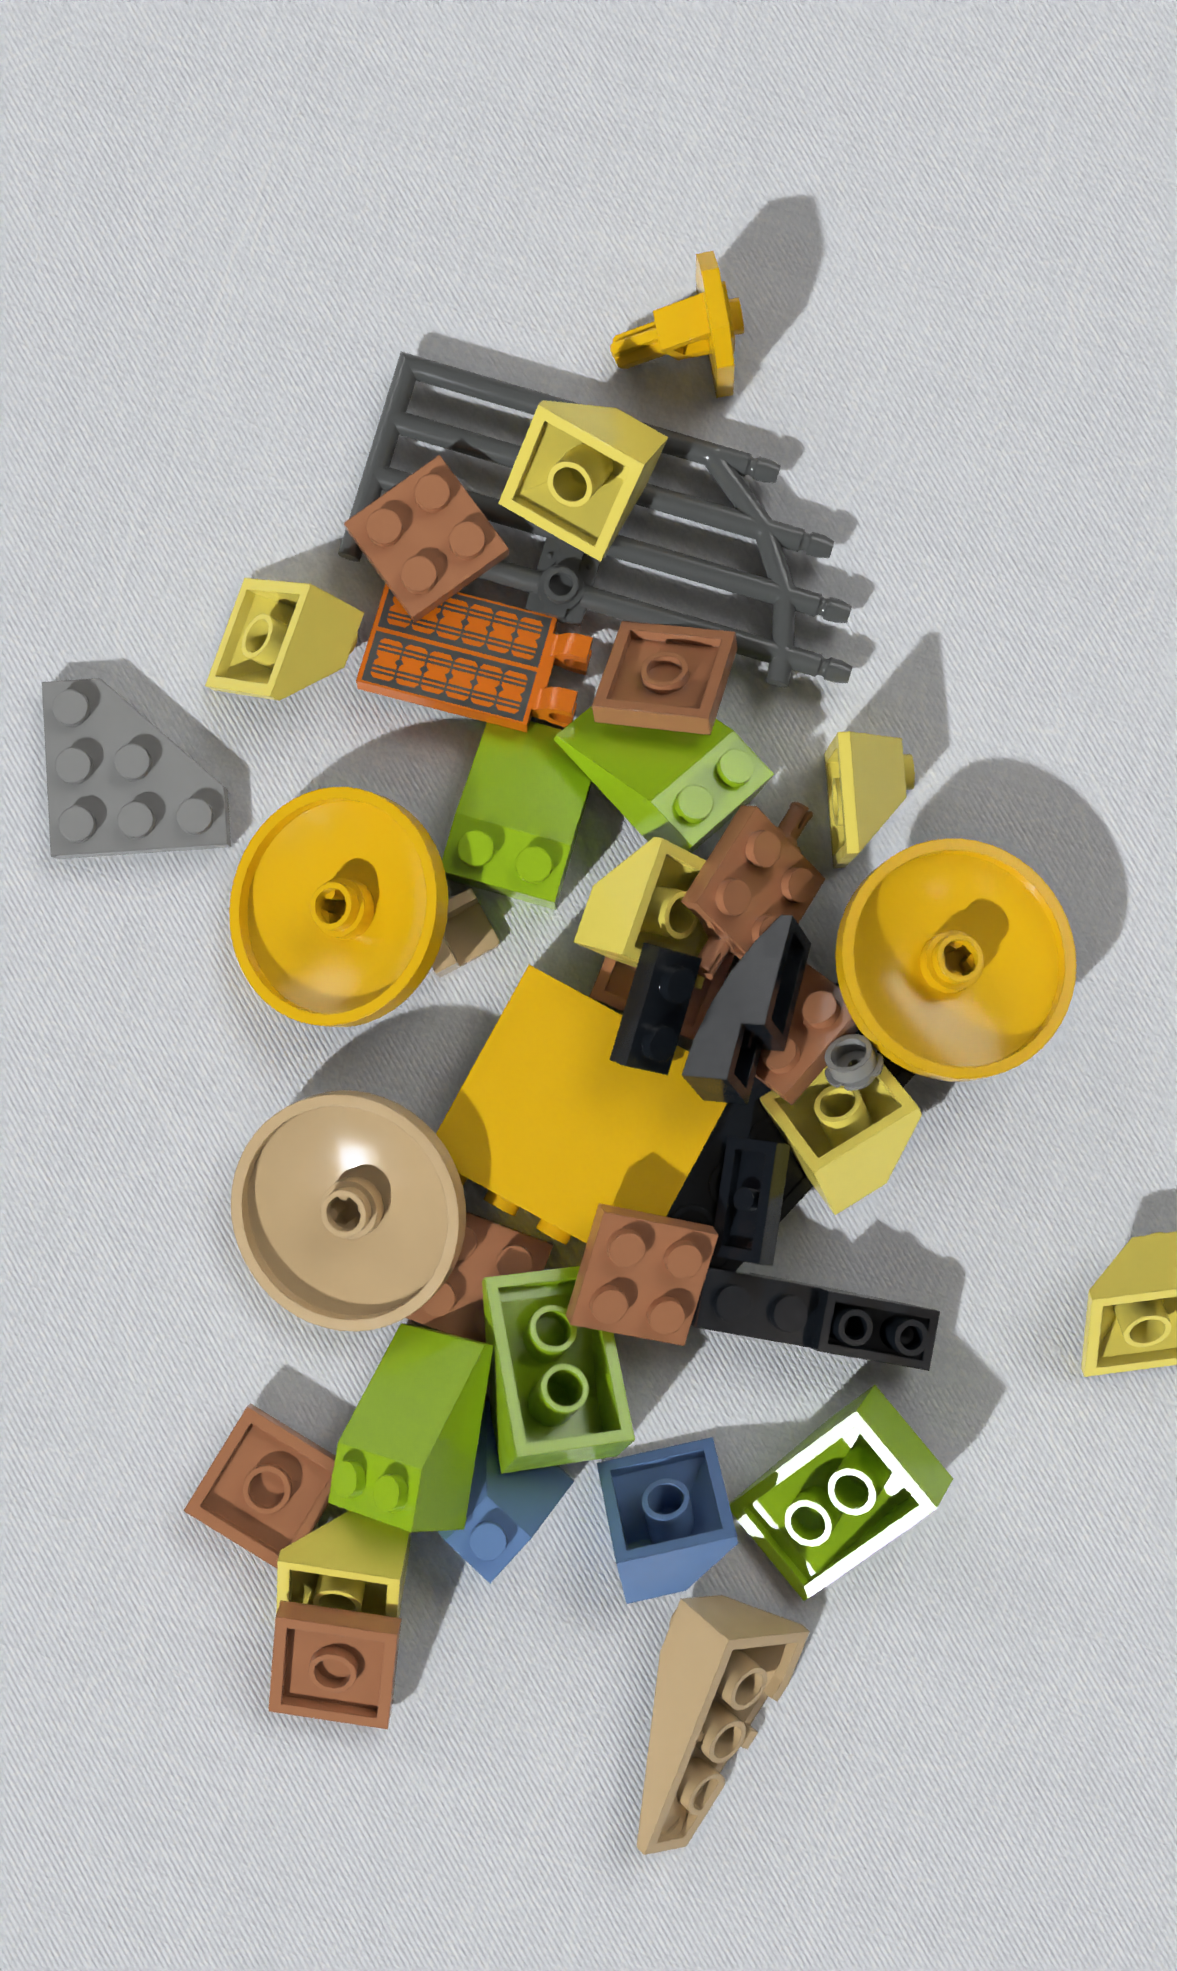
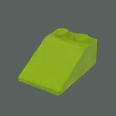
(666, 779)
(517, 816)
(550, 1382)
(415, 1433)
(842, 1493)

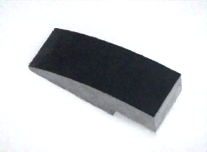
(749, 1015)

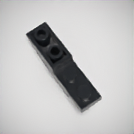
(817, 1318)

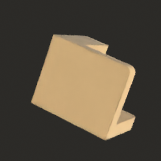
(466, 934)

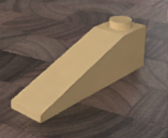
(709, 1688)

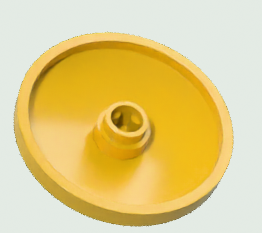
(338, 907)
(955, 960)

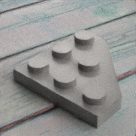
(122, 781)

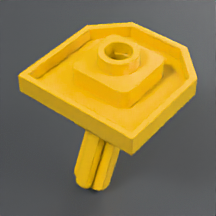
(690, 329)

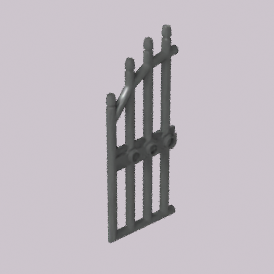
(566, 575)

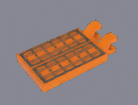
(474, 660)

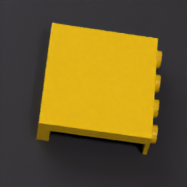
(565, 1126)

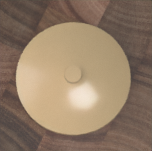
(348, 1210)

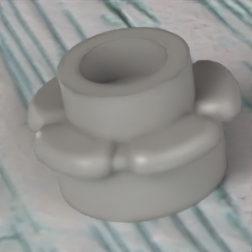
(852, 1062)

